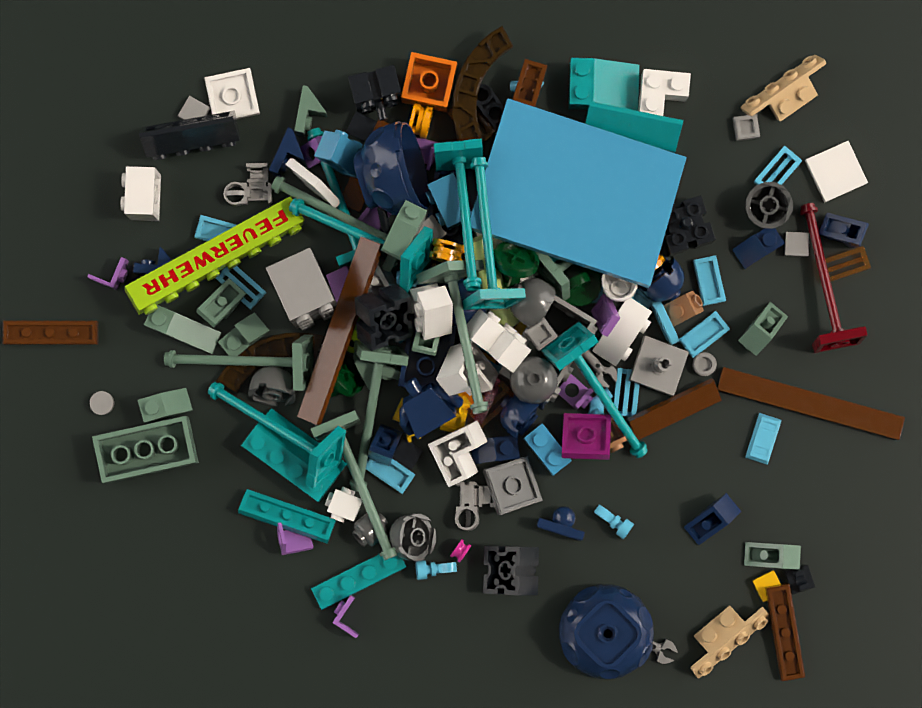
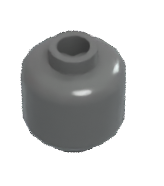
(364, 531)

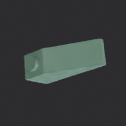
(183, 329)

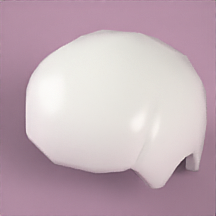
(618, 289)

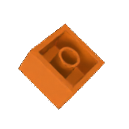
(429, 81)

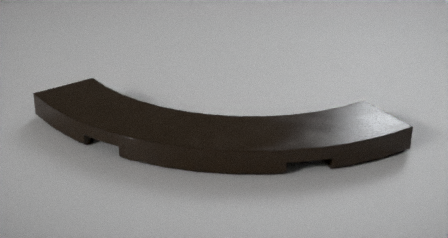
(470, 80)
(275, 346)

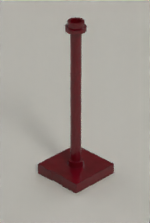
(838, 336)

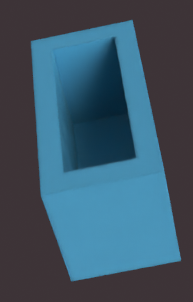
(338, 152)
(445, 197)
(546, 449)

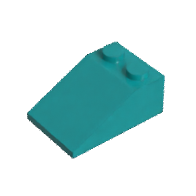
(603, 83)

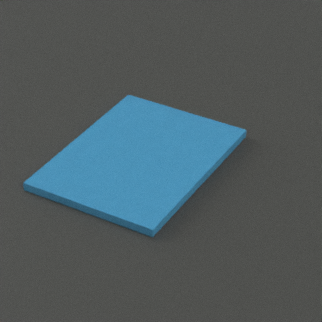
(579, 193)

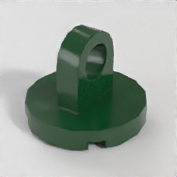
(515, 262)
(584, 285)
(348, 380)

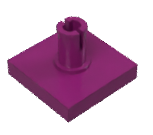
(586, 436)

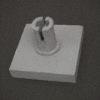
(658, 366)

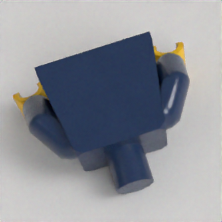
(427, 408)

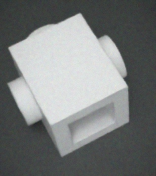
(343, 504)

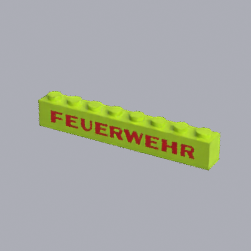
(212, 256)

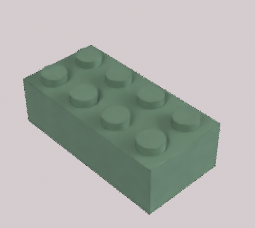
(145, 449)

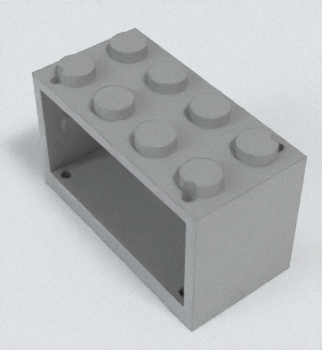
(302, 289)
(571, 312)

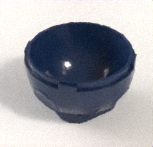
(392, 169)
(602, 609)

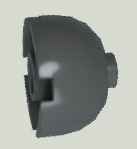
(769, 205)
(531, 309)
(534, 380)
(272, 385)
(412, 537)

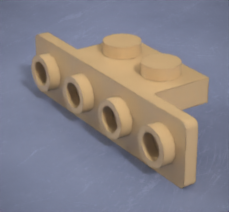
(788, 92)
(724, 635)

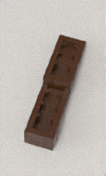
(530, 82)

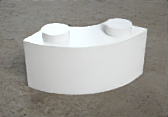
(632, 321)

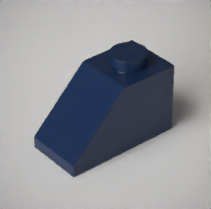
(712, 519)

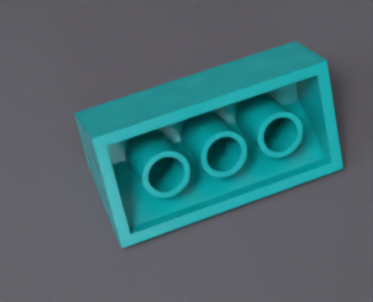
(637, 125)
(286, 456)

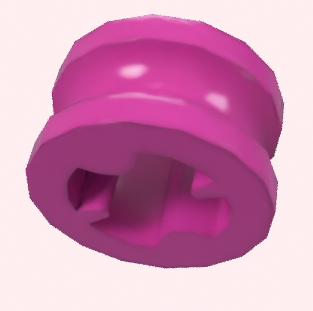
(460, 550)

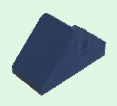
(288, 147)
(843, 230)
(758, 246)
(148, 266)
(384, 444)
(496, 450)

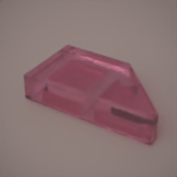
(489, 397)

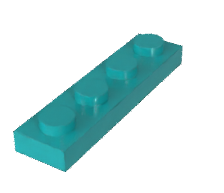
(291, 516)
(356, 579)

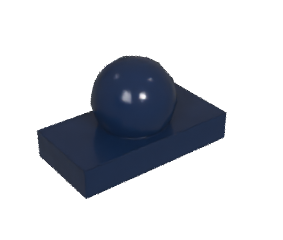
(563, 520)

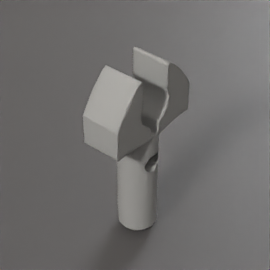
(599, 368)
(657, 649)

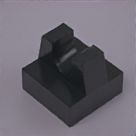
(800, 579)

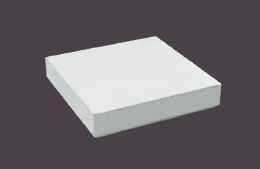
(233, 92)
(836, 171)
(313, 182)

